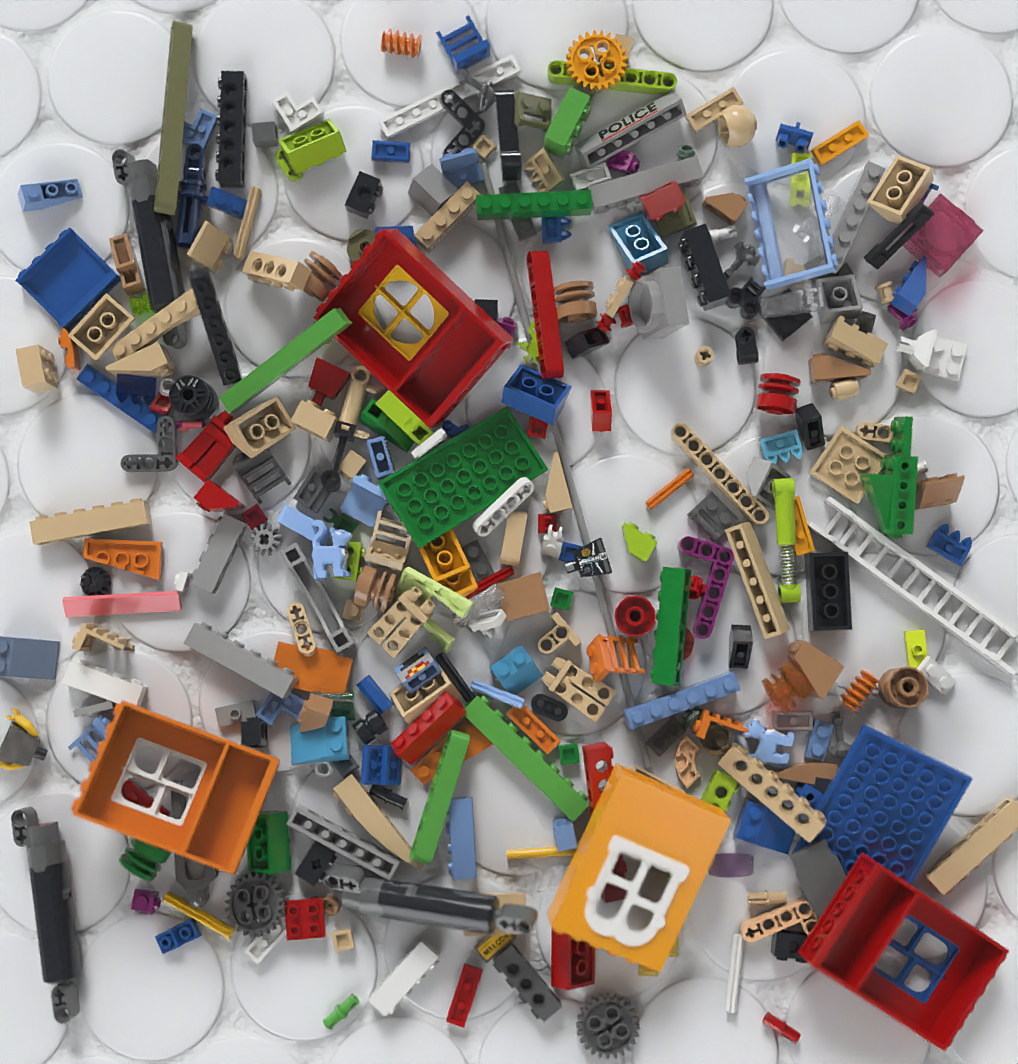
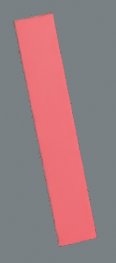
(122, 604)

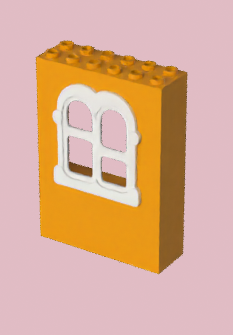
(661, 831)

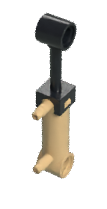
(346, 426)

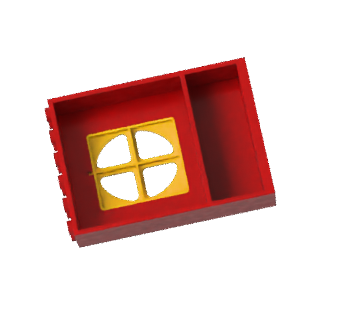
(451, 356)

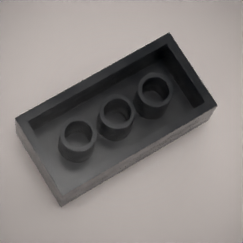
(704, 267)
(828, 591)

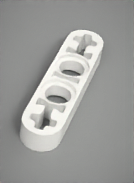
(501, 504)

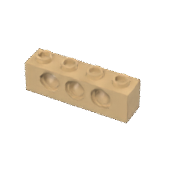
(276, 271)

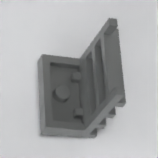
(248, 466)

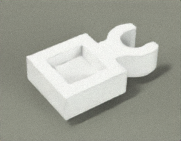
(552, 542)

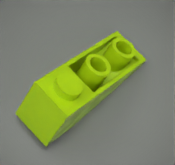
(404, 418)

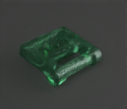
(341, 708)

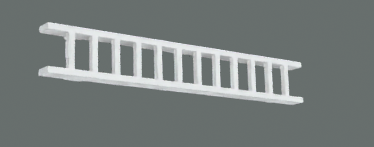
(917, 602)

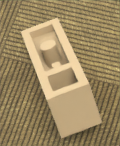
(557, 494)

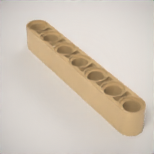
(716, 464)

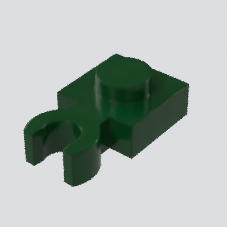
(342, 522)

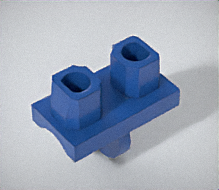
(794, 136)

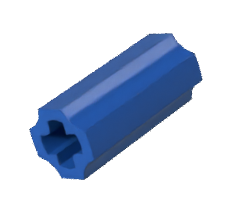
(374, 694)

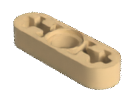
(870, 427)
(292, 618)

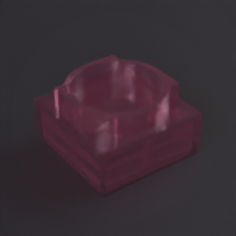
(943, 236)

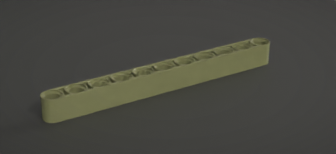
(173, 118)

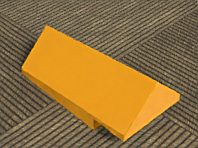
(448, 564)

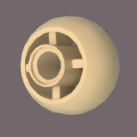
(736, 126)

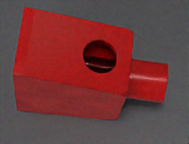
(327, 381)

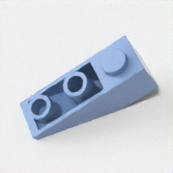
(48, 194)

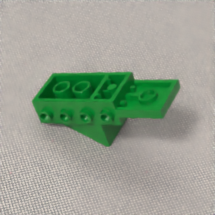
(894, 491)

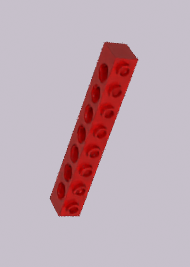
(592, 755)

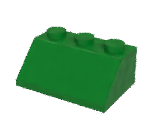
(269, 843)

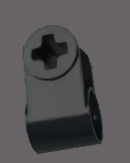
(746, 350)

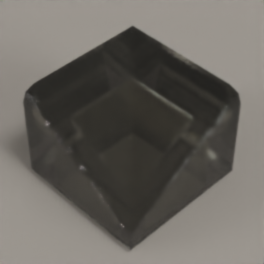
(865, 322)

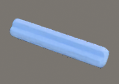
(497, 694)

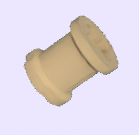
(885, 291)
(709, 356)

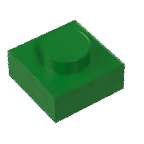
(561, 599)
(569, 753)

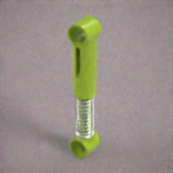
(783, 494)

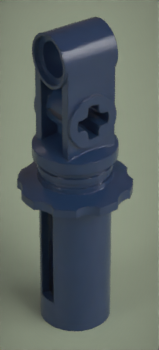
(192, 194)

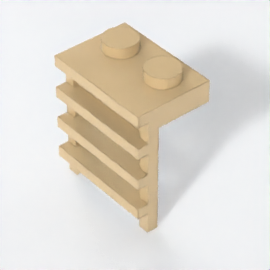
(385, 552)
(89, 632)

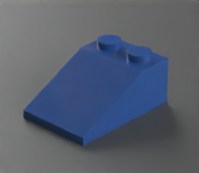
(763, 827)

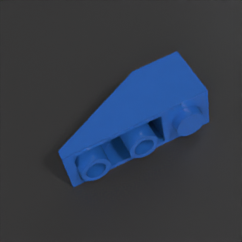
(913, 289)

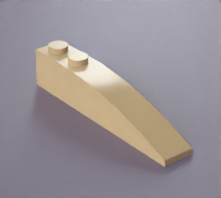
(372, 817)

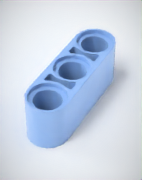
(300, 523)

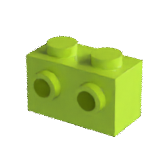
(356, 553)

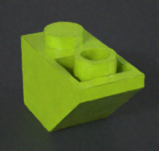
(637, 543)

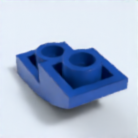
(178, 935)

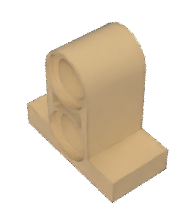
(551, 635)

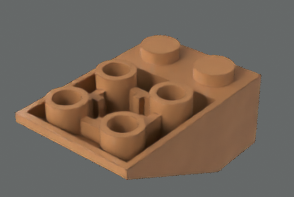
(938, 491)

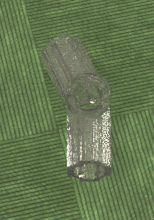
(480, 605)

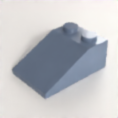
(28, 657)

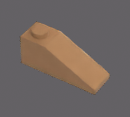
(830, 368)

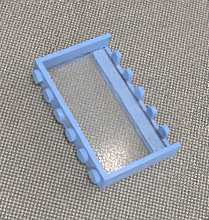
(791, 224)

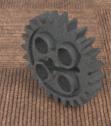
(272, 901)
(616, 1041)

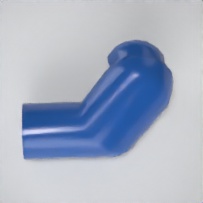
(452, 429)

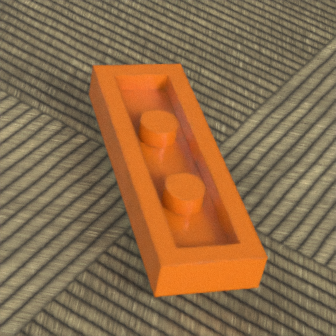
(534, 728)

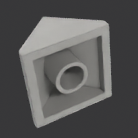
(431, 189)

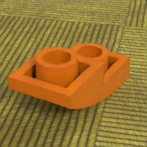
(72, 357)

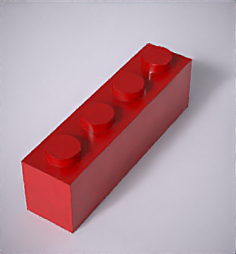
(428, 728)

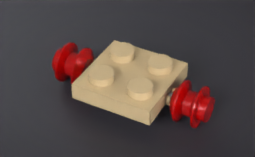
(622, 288)

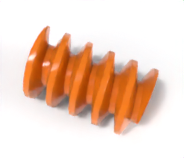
(401, 44)
(859, 691)

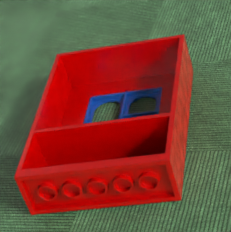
(861, 926)

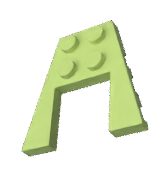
(431, 589)

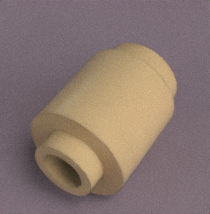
(844, 389)

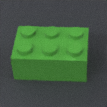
(567, 123)

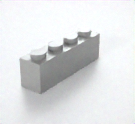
(219, 553)

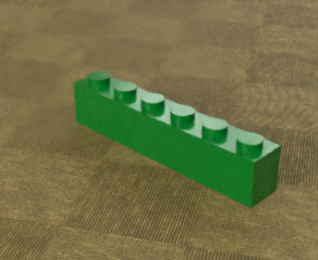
(534, 205)
(671, 626)

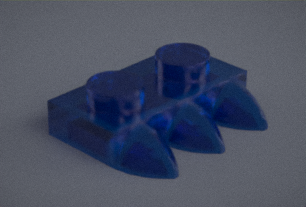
(135, 387)

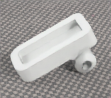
(488, 622)

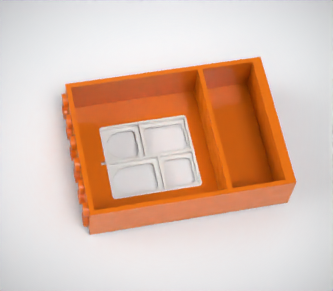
(219, 807)

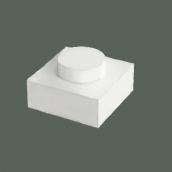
(182, 581)

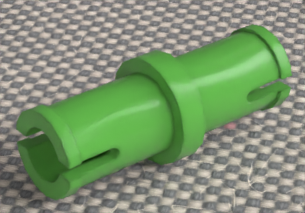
(341, 1011)

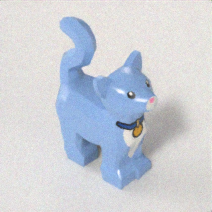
(330, 555)
(768, 744)

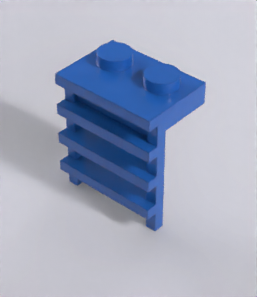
(469, 56)

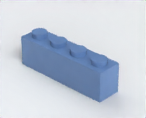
(462, 838)

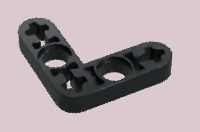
(466, 122)

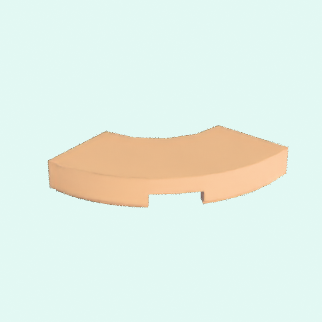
(685, 761)

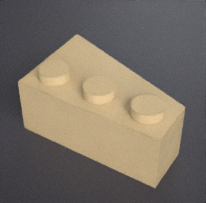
(854, 343)

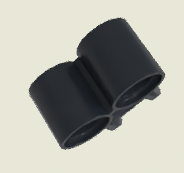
(747, 297)

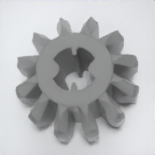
(259, 539)

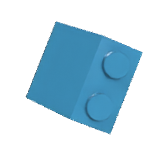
(516, 670)

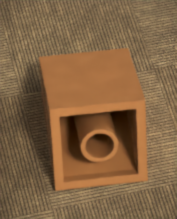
(523, 597)
(816, 666)

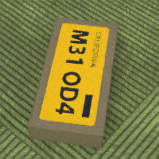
(493, 945)

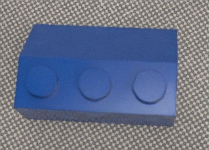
(535, 395)

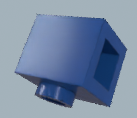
(809, 793)

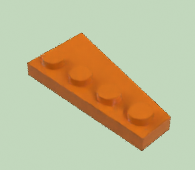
(427, 766)

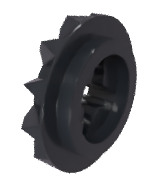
(104, 582)

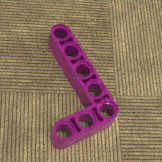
(711, 582)

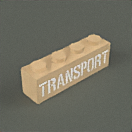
(447, 217)

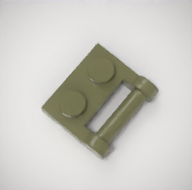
(532, 106)

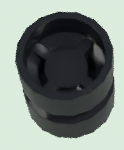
(369, 727)

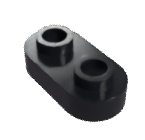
(549, 706)

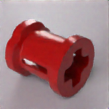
(624, 315)

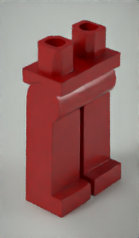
(209, 448)

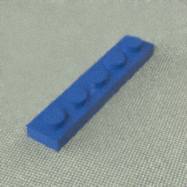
(107, 389)

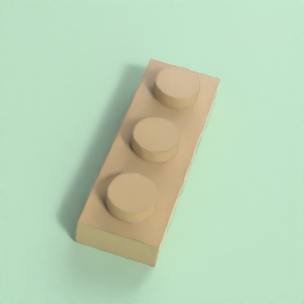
(711, 110)

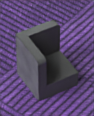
(265, 134)

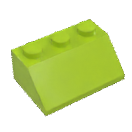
(312, 146)

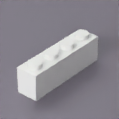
(104, 684)
(403, 977)

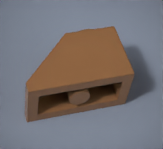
(726, 206)

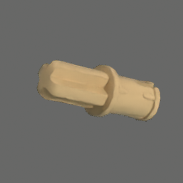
(767, 897)

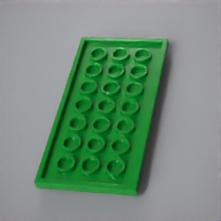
(461, 477)

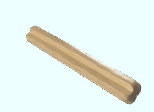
(247, 222)

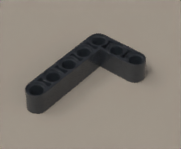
(508, 136)

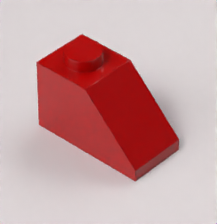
(601, 410)

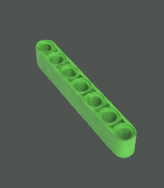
(439, 797)

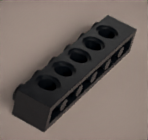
(235, 176)
(215, 325)

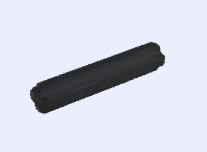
(455, 677)

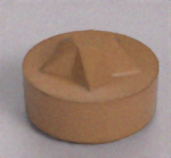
(331, 905)

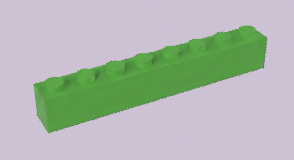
(525, 758)

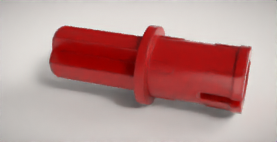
(781, 1027)

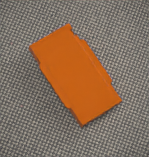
(320, 672)

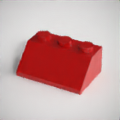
(571, 962)

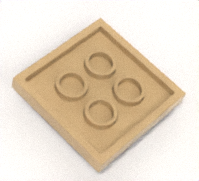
(844, 461)

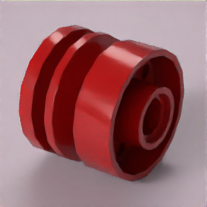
(777, 395)
(630, 627)

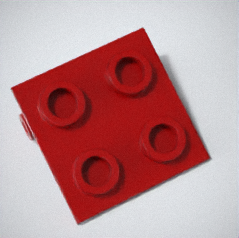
(305, 918)

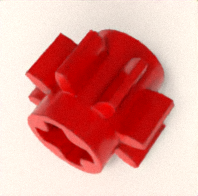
(696, 588)

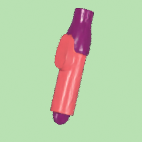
(186, 425)

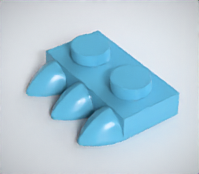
(781, 445)

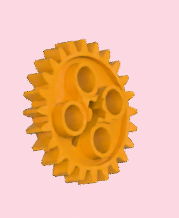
(613, 56)

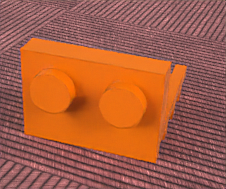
(604, 659)
(702, 723)

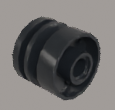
(193, 397)

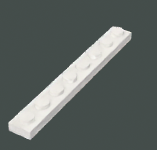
(430, 105)

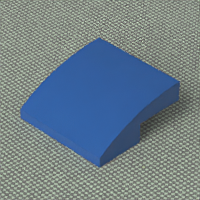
(380, 765)

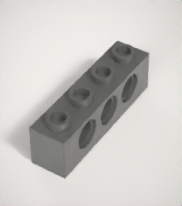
(542, 1009)

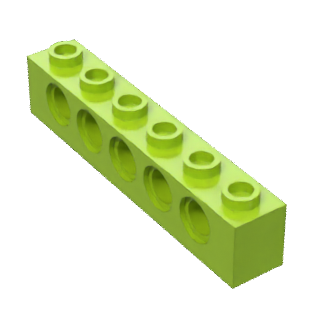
(717, 780)

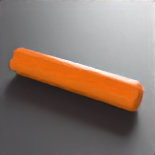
(669, 489)

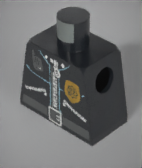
(590, 560)

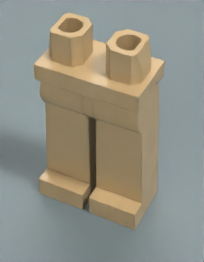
(415, 616)
(564, 684)

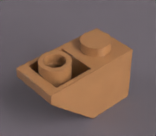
(314, 713)

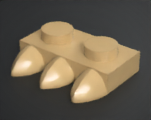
(545, 170)

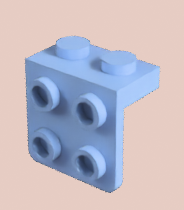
(364, 500)

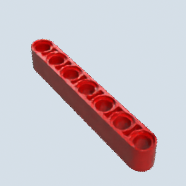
(545, 314)

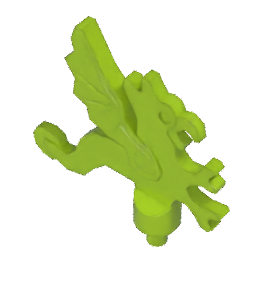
(531, 348)

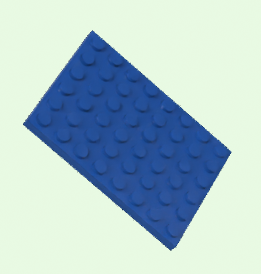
(888, 804)

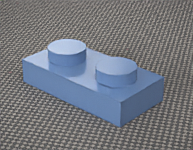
(819, 740)

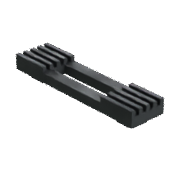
(879, 255)

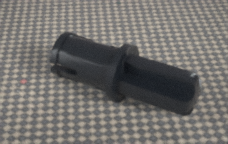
(388, 796)

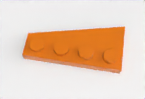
(129, 555)

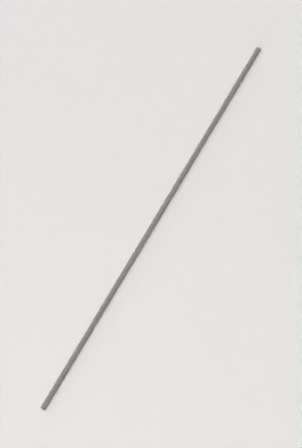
(566, 467)

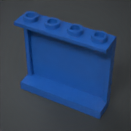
(68, 279)

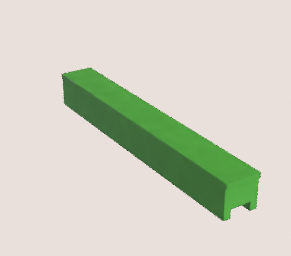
(285, 360)

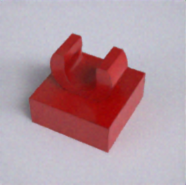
(544, 521)

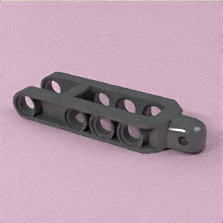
(197, 888)

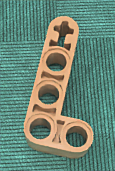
(777, 923)

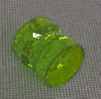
(139, 304)

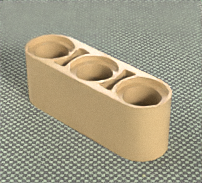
(513, 538)

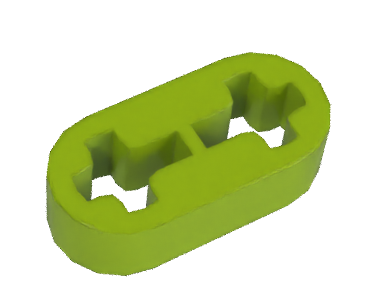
(285, 167)

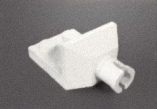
(934, 355)

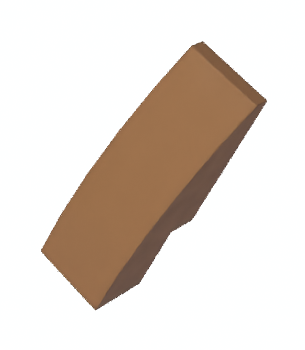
(127, 264)
(808, 771)

